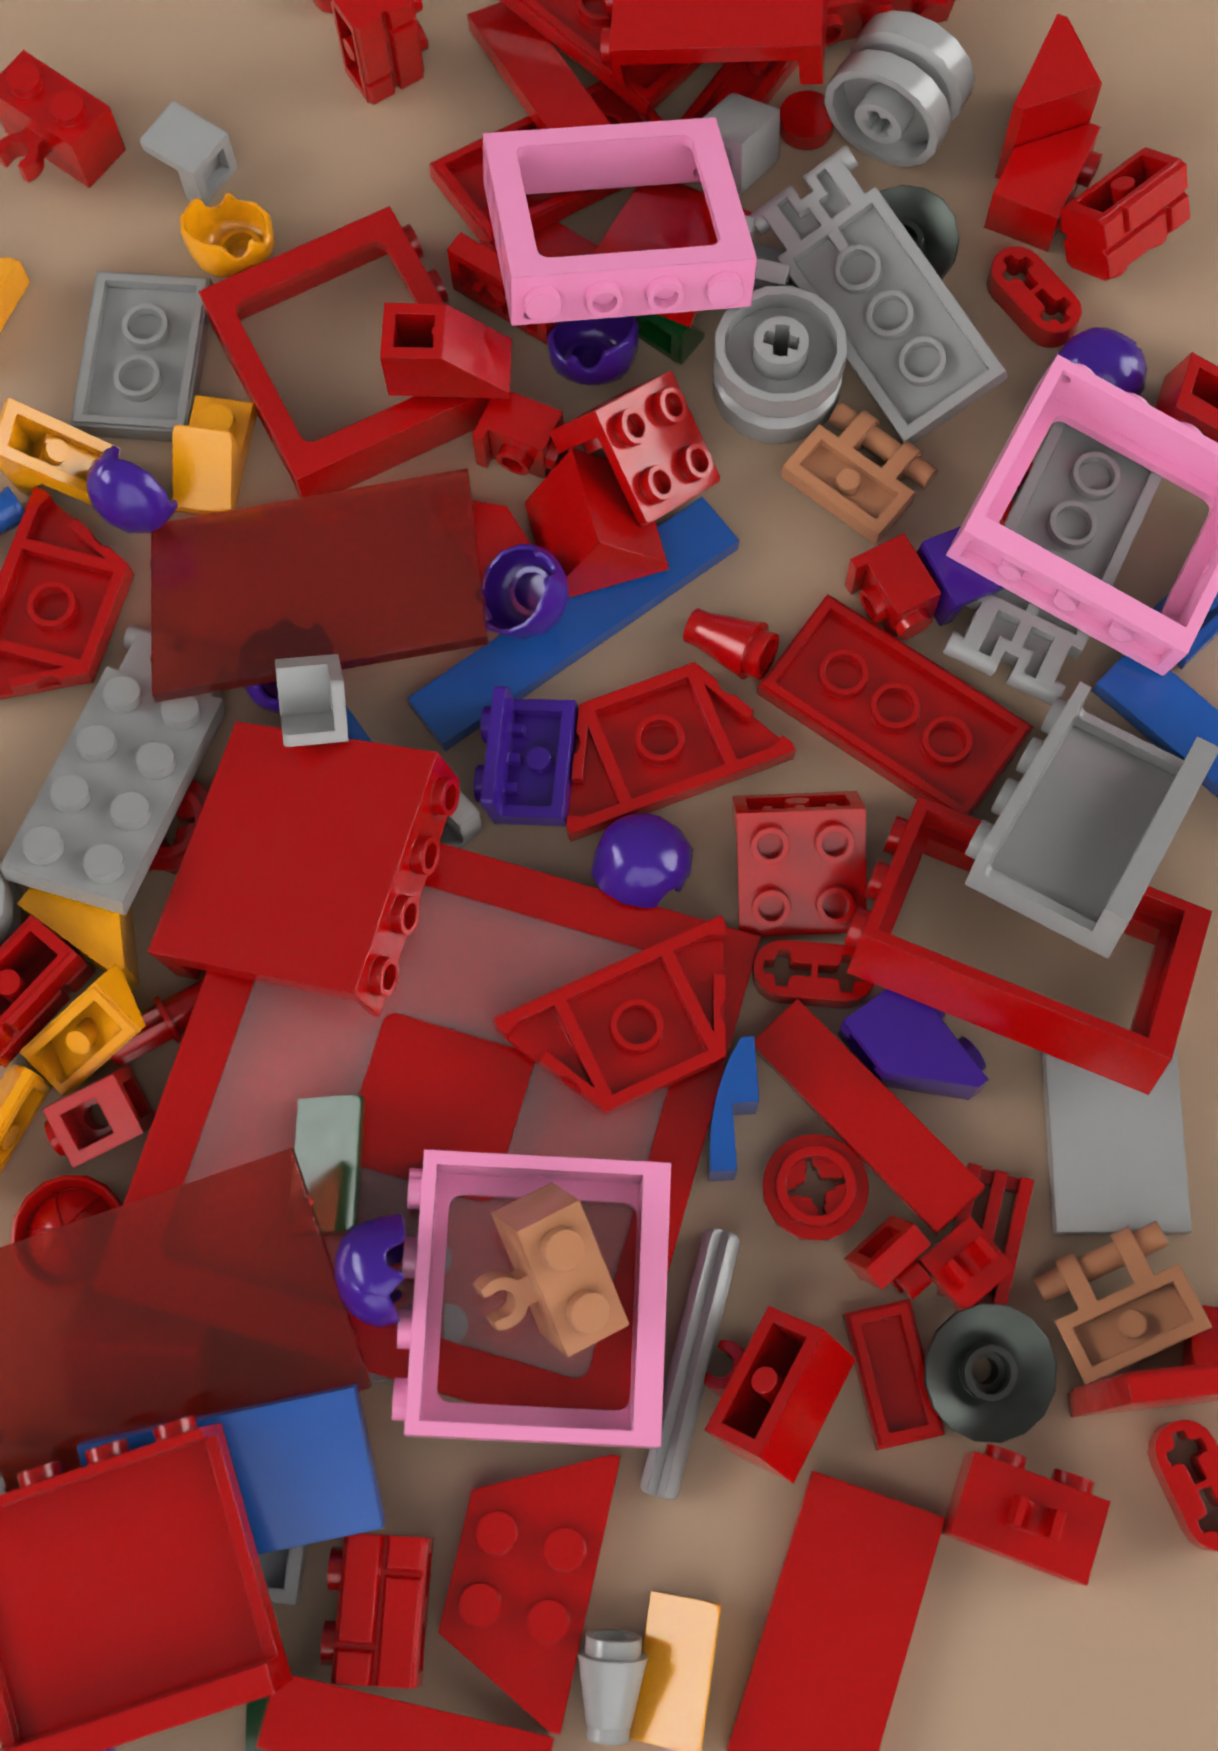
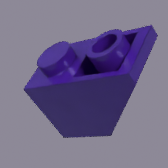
(913, 1048)

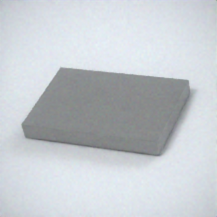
(141, 355)
(1114, 1152)

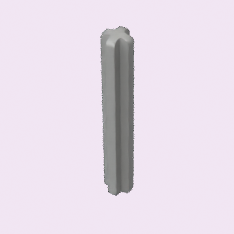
(691, 1362)

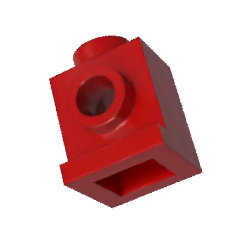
(1191, 394)
(518, 436)
(894, 587)
(76, 1133)

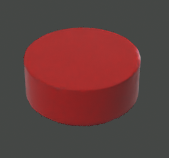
(805, 120)

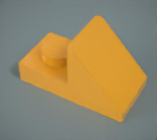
(45, 451)
(211, 455)

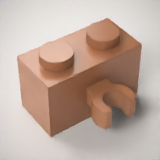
(554, 1272)

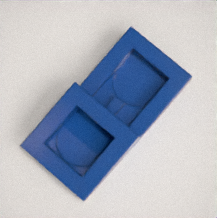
(736, 1096)

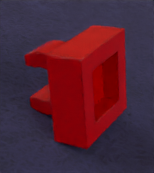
(890, 1257)
(966, 1265)

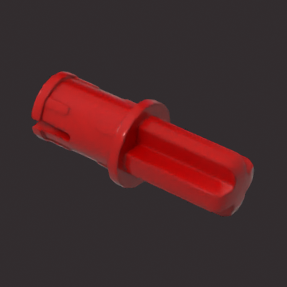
(163, 1022)

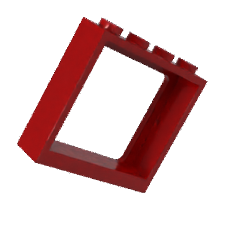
(378, 440)

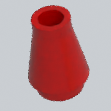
(734, 642)

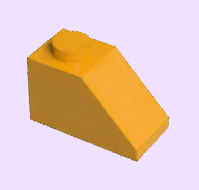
(89, 930)

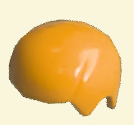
(227, 235)

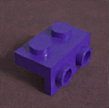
(526, 759)

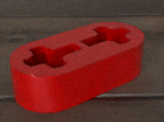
(1038, 294)
(810, 989)
(1177, 1482)

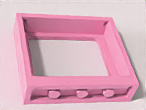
(619, 282)
(1143, 435)
(477, 1174)

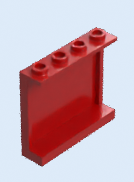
(715, 34)
(308, 865)
(131, 1595)

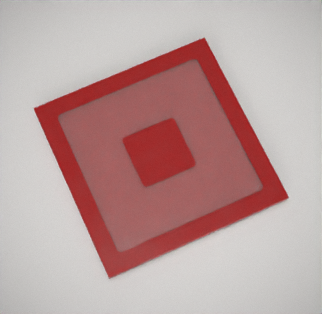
(450, 1083)

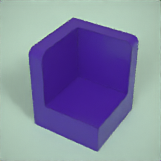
(956, 582)

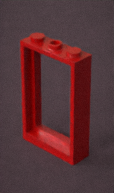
(1122, 1055)

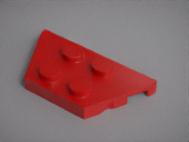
(56, 601)
(662, 747)
(631, 1022)
(529, 1580)

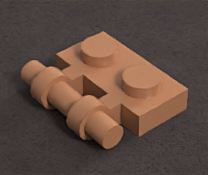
(851, 484)
(1130, 1322)

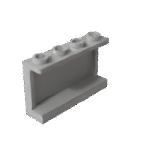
(1084, 824)

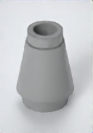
(611, 1683)

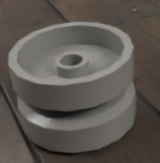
(899, 88)
(779, 364)

